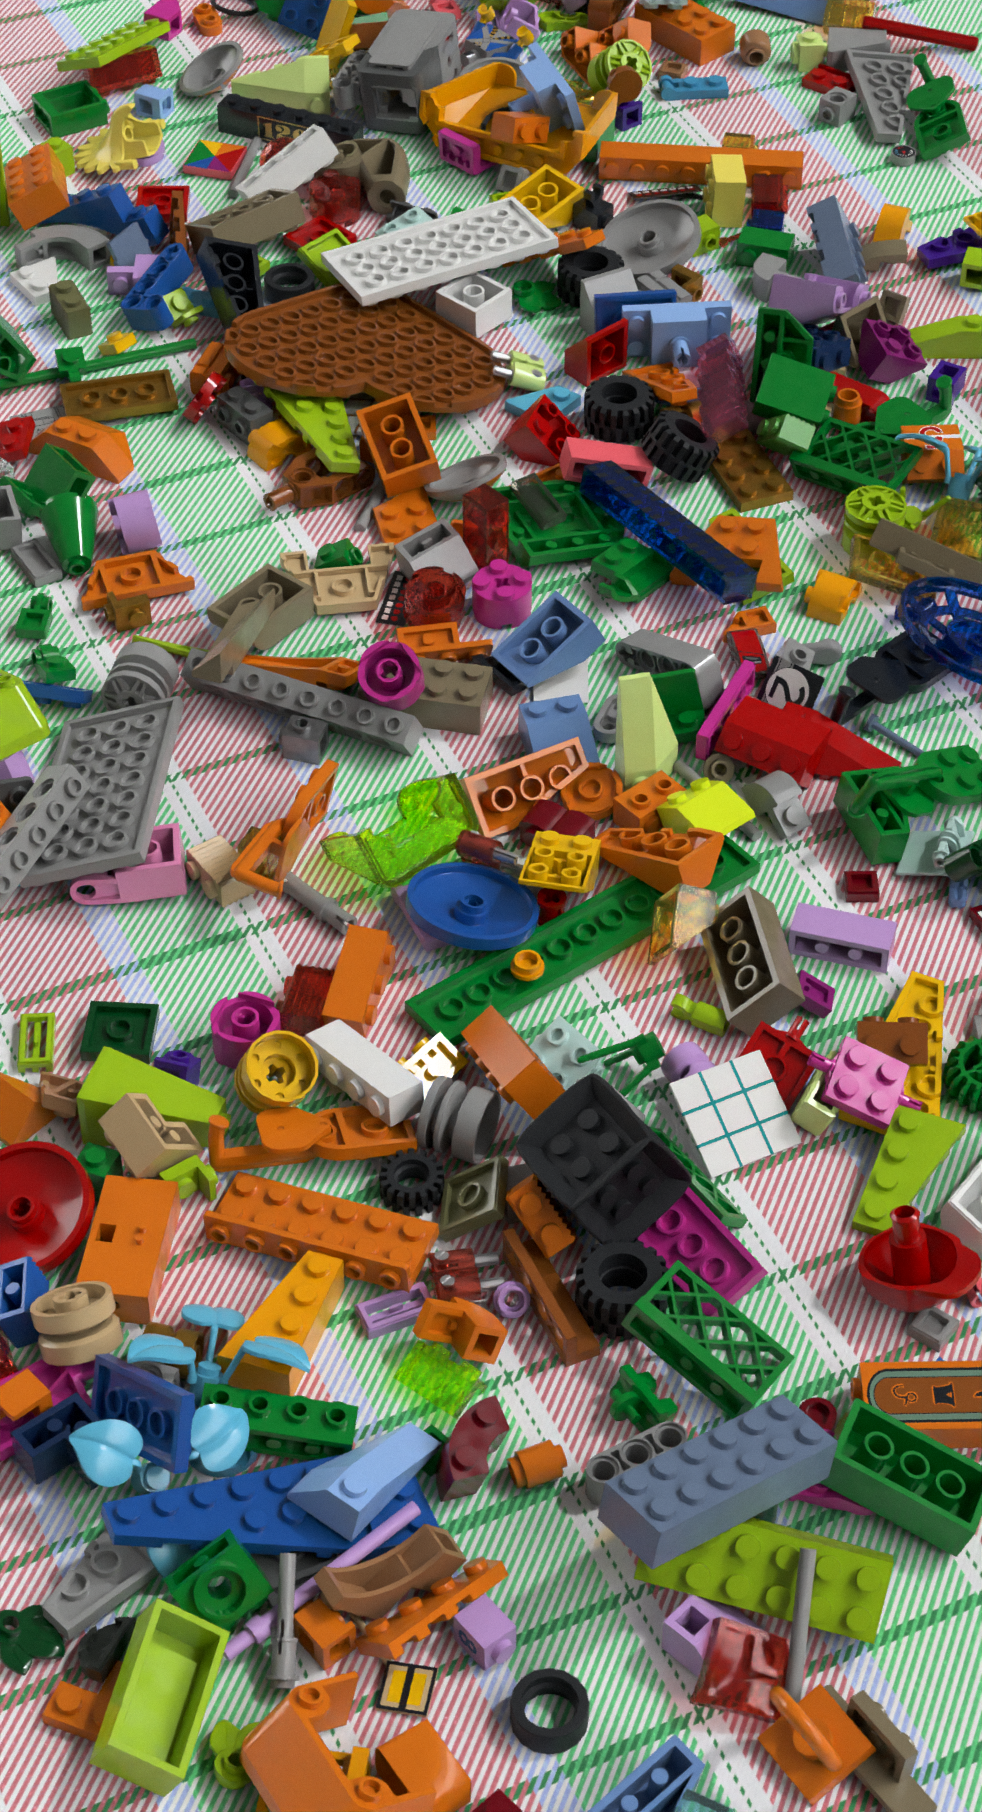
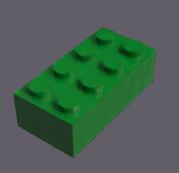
(906, 1477)

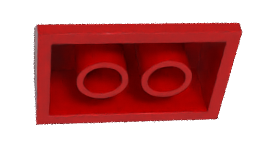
(773, 740)

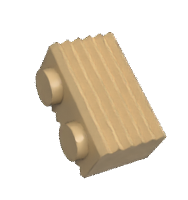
(211, 866)

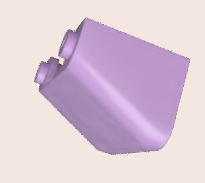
(816, 297)

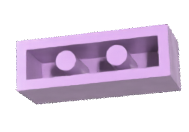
(842, 937)

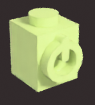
(808, 51)

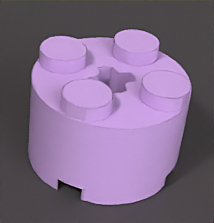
(134, 522)

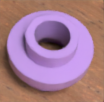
(521, 1305)

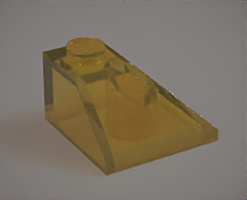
(960, 527)
(679, 918)

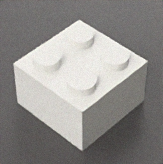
(475, 303)

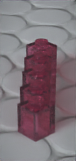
(721, 389)

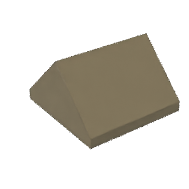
(850, 324)

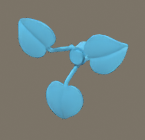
(961, 484)
(172, 1351)
(110, 1450)

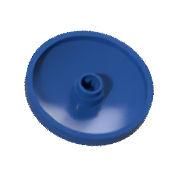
(472, 906)

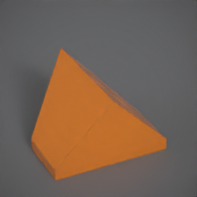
(20, 1110)

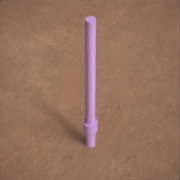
(259, 1628)

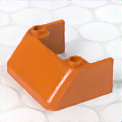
(297, 1769)

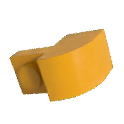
(892, 223)

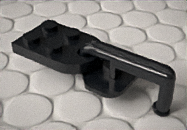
(893, 673)

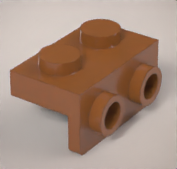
(901, 1040)

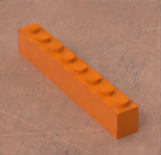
(687, 163)

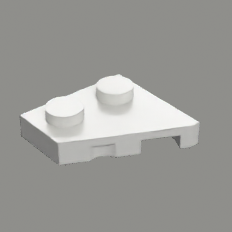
(35, 280)

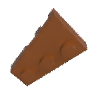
(177, 224)

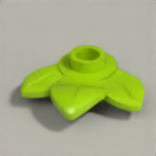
(226, 1745)

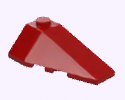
(844, 749)

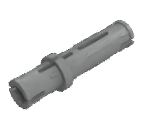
(325, 908)

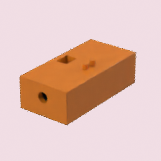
(132, 1242)

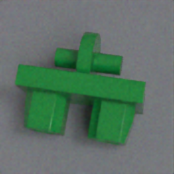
(636, 1400)

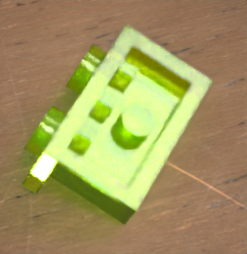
(439, 1379)

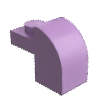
(123, 278)

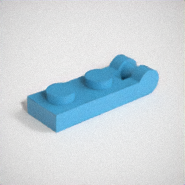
(693, 87)

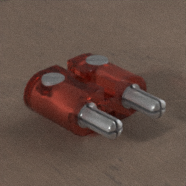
(486, 851)
(456, 1274)

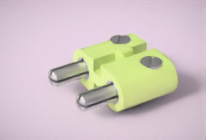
(521, 370)

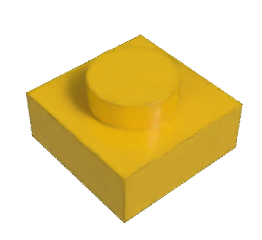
(117, 343)

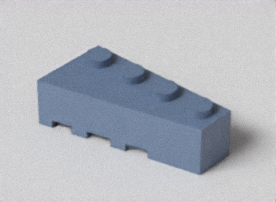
(837, 241)

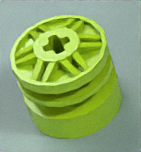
(621, 53)
(866, 507)

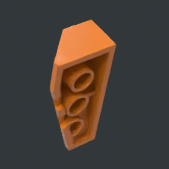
(511, 789)
(663, 856)

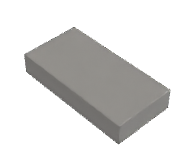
(36, 563)

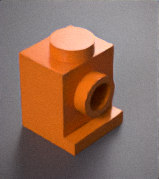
(324, 1633)

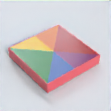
(214, 160)

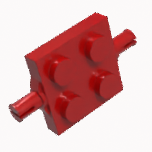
(784, 1057)

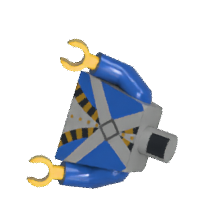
(490, 41)

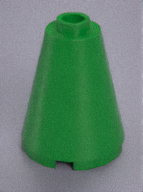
(71, 530)

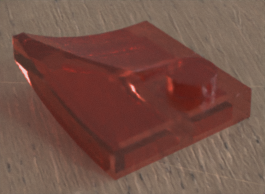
(741, 1670)

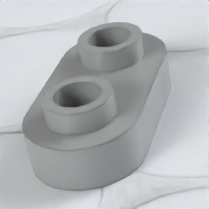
(605, 722)

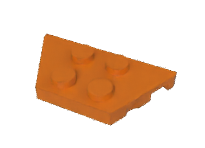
(403, 516)
(134, 576)

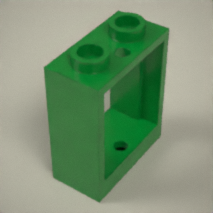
(70, 108)

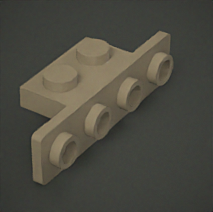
(922, 554)
(890, 1767)

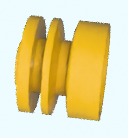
(277, 1055)

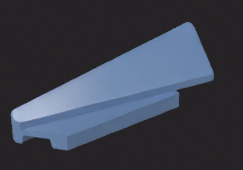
(806, 10)

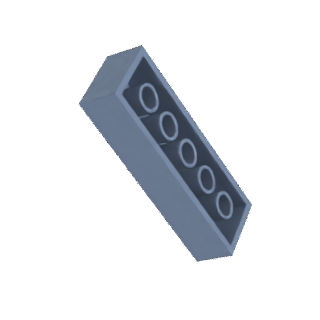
(716, 1481)

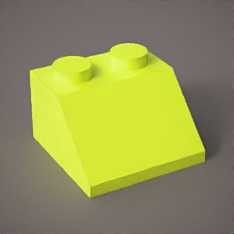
(705, 806)

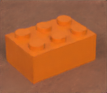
(398, 445)

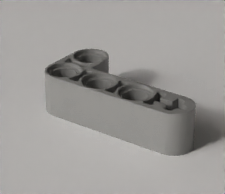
(662, 654)

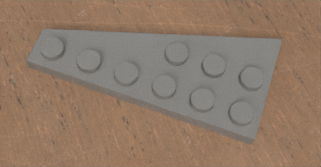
(882, 87)

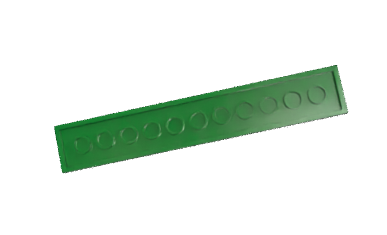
(565, 944)

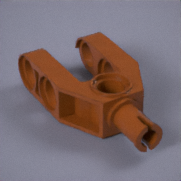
(309, 489)

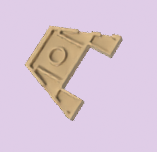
(346, 587)

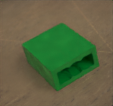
(796, 390)

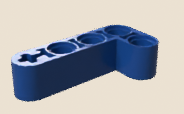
(145, 301)

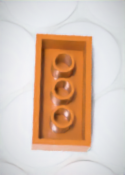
(690, 31)
(36, 186)

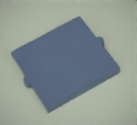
(128, 244)

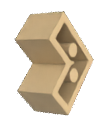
(145, 1137)

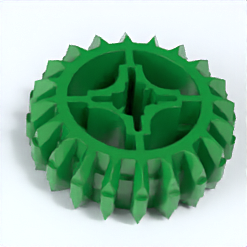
(965, 1084)

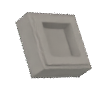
(933, 1328)

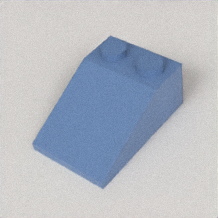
(549, 642)
(555, 721)

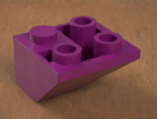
(888, 352)

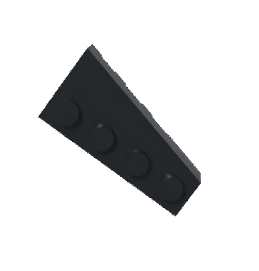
(231, 277)

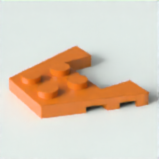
(753, 542)

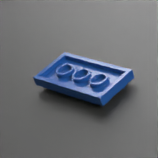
(151, 1405)

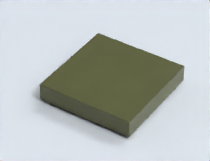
(473, 1198)

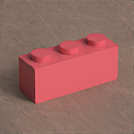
(582, 452)

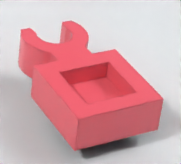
(445, 6)

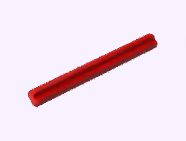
(921, 33)

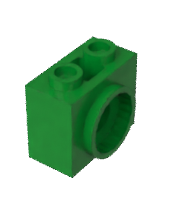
(242, 1590)

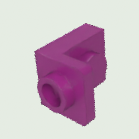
(817, 994)

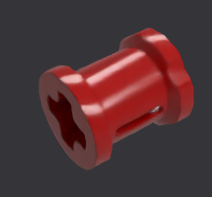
(551, 904)

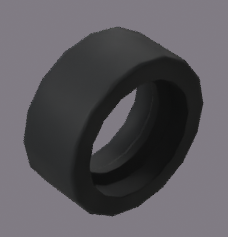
(288, 274)
(549, 1739)

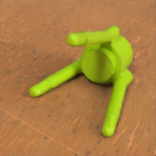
(915, 516)

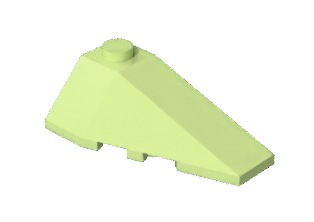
(295, 84)
(642, 731)

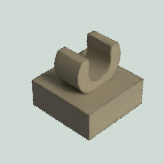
(894, 305)

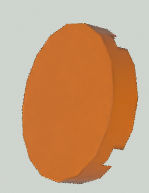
(593, 791)

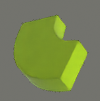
(556, 21)

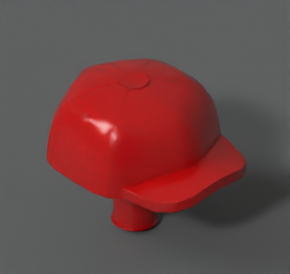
(916, 1264)

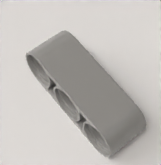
(633, 1450)

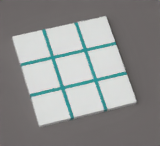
(734, 1114)

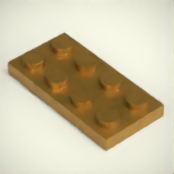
(120, 396)
(749, 474)

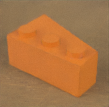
(360, 978)

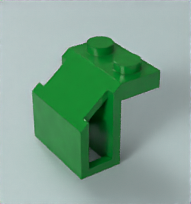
(51, 474)

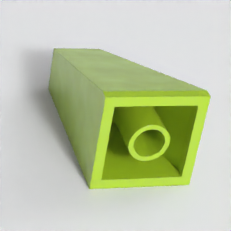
(173, 1097)

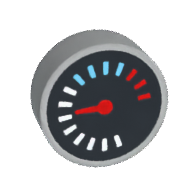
(903, 155)

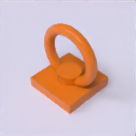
(814, 1741)

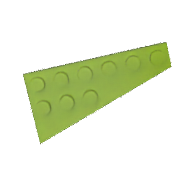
(323, 425)

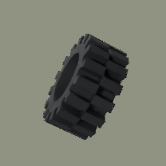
(411, 1166)

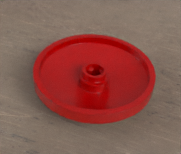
(43, 1203)

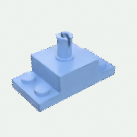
(547, 92)
(675, 329)

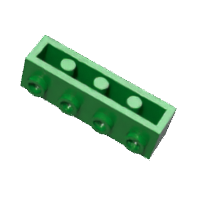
(289, 1424)

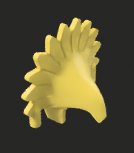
(121, 143)

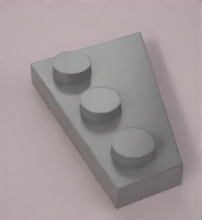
(97, 1585)

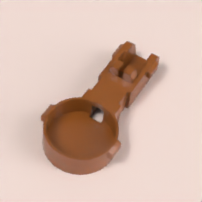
(625, 82)

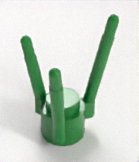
(644, 1049)

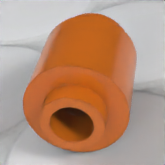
(847, 406)
(537, 1464)

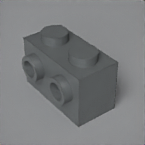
(242, 412)

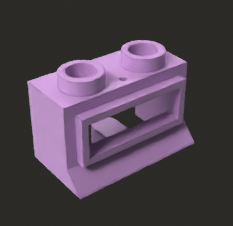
(518, 14)

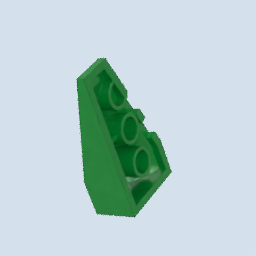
(14, 354)

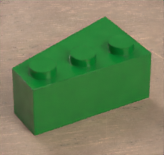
(883, 828)

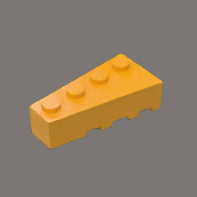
(293, 1311)

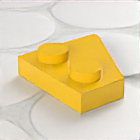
(340, 47)

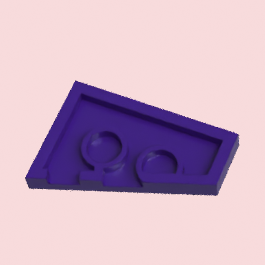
(948, 250)

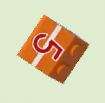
(932, 463)

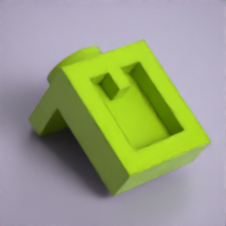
(182, 308)
(192, 1176)

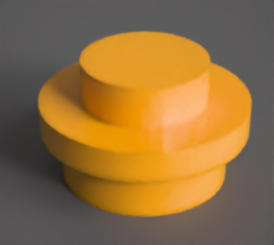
(527, 965)

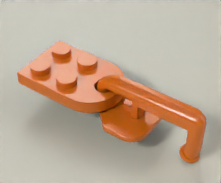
(305, 814)
(299, 1136)

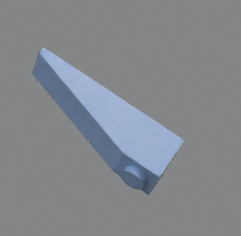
(363, 1481)

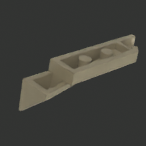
(235, 639)

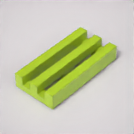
(36, 1062)

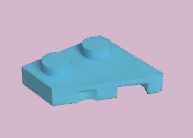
(562, 397)

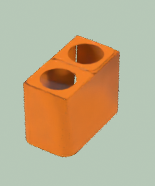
(420, 1761)

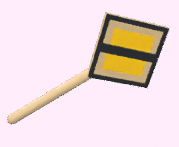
(404, 1686)

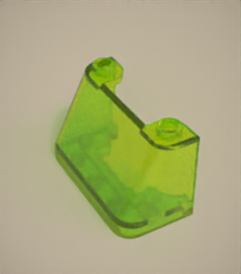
(432, 819)

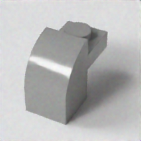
(763, 274)
(779, 797)

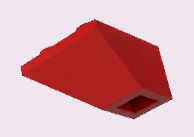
(540, 433)

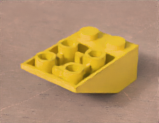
(562, 862)

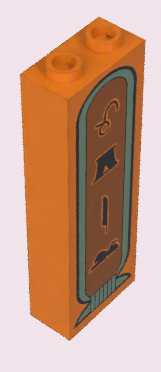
(929, 1396)

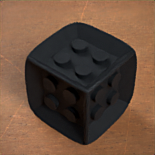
(603, 1161)

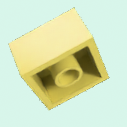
(725, 190)

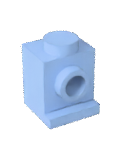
(154, 102)

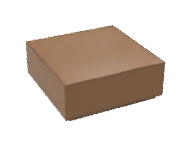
(673, 69)

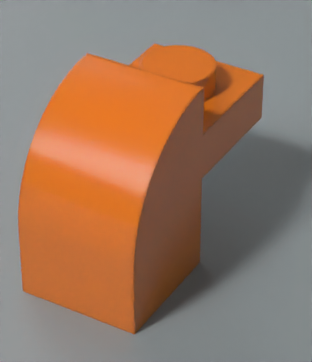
(464, 1325)

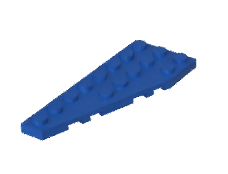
(254, 1510)

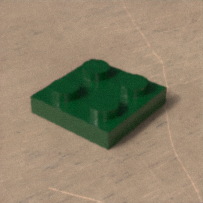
(122, 1027)

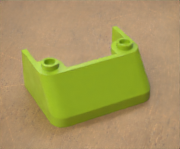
(20, 716)

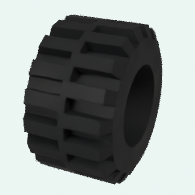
(582, 265)
(618, 408)
(679, 446)
(612, 1266)

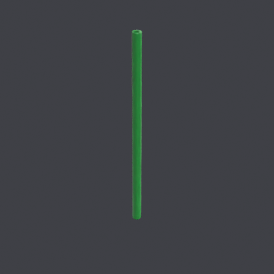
(105, 362)

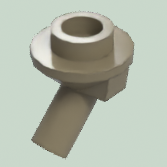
(718, 767)

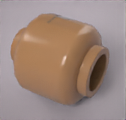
(755, 47)

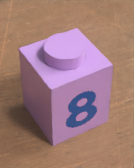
(485, 1632)

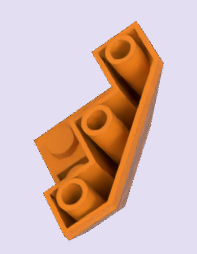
(582, 44)

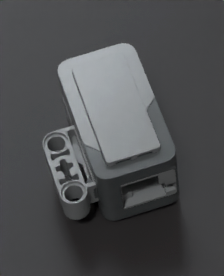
(407, 56)

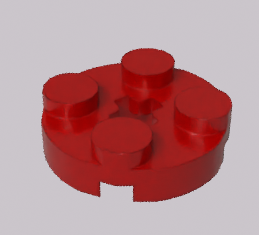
(204, 397)

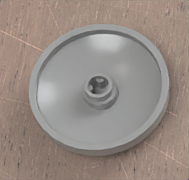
(654, 236)

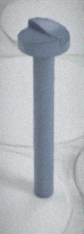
(872, 723)

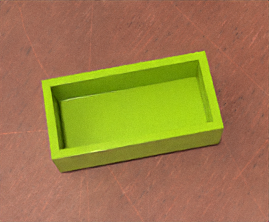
(160, 1698)

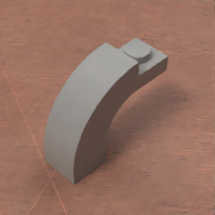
(65, 243)

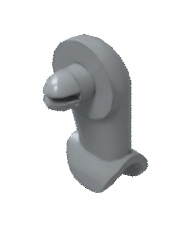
(826, 651)

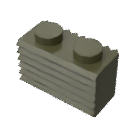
(70, 309)

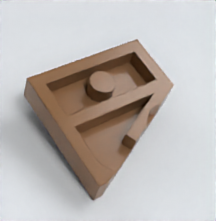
(59, 1094)

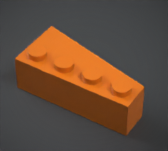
(510, 1063)

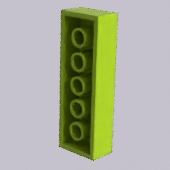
(758, 1569)

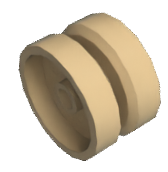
(76, 1323)

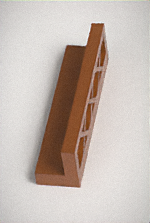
(550, 1300)

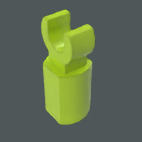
(700, 1014)

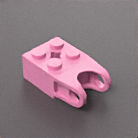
(158, 877)

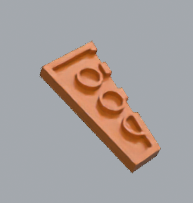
(568, 243)
(666, 382)
(386, 1636)

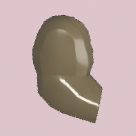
(378, 165)

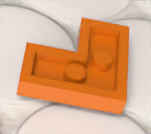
(79, 1709)

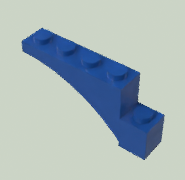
(112, 211)

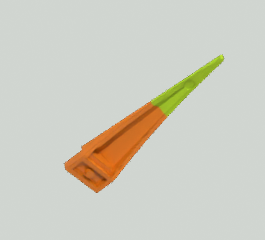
(325, 672)

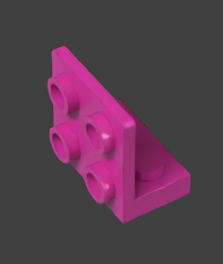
(461, 152)

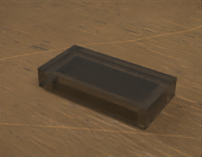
(538, 501)

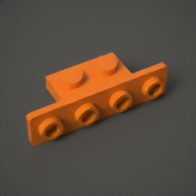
(442, 642)

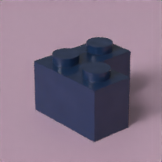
(44, 1444)

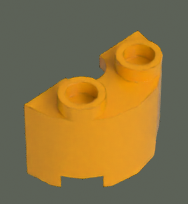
(274, 442)
(831, 596)

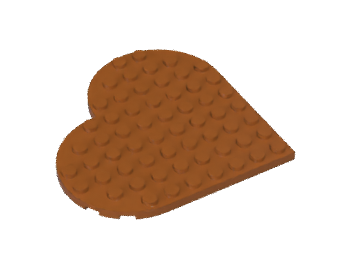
(339, 348)

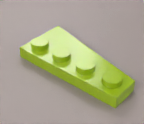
(904, 1165)

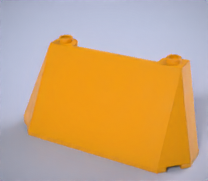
(471, 97)

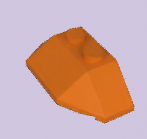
(95, 445)

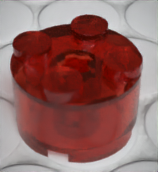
(335, 198)
(434, 597)

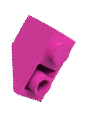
(166, 11)

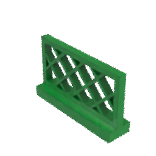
(844, 477)
(693, 1356)

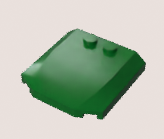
(581, 536)

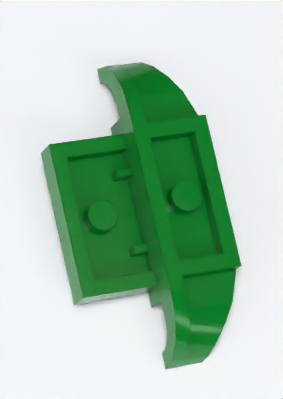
(632, 569)

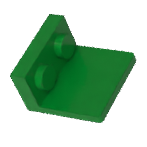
(681, 702)

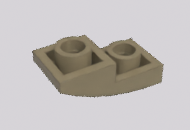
(884, 251)

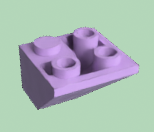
(689, 1629)

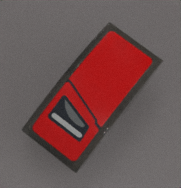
(747, 645)

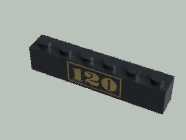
(269, 121)

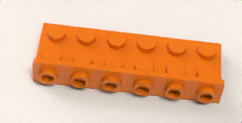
(291, 1220)

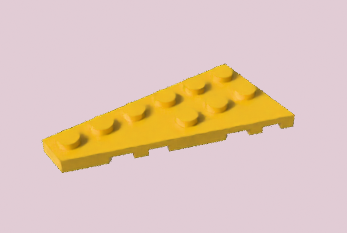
(922, 999)

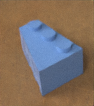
(657, 1782)

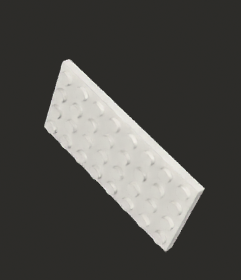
(439, 251)

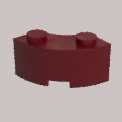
(464, 1455)

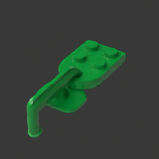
(941, 121)
(892, 415)
(941, 775)

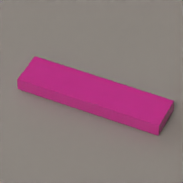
(738, 688)

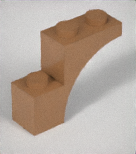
(380, 1583)

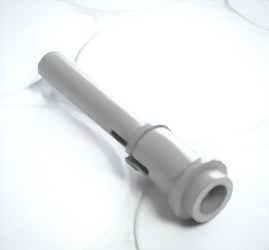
(284, 1644)

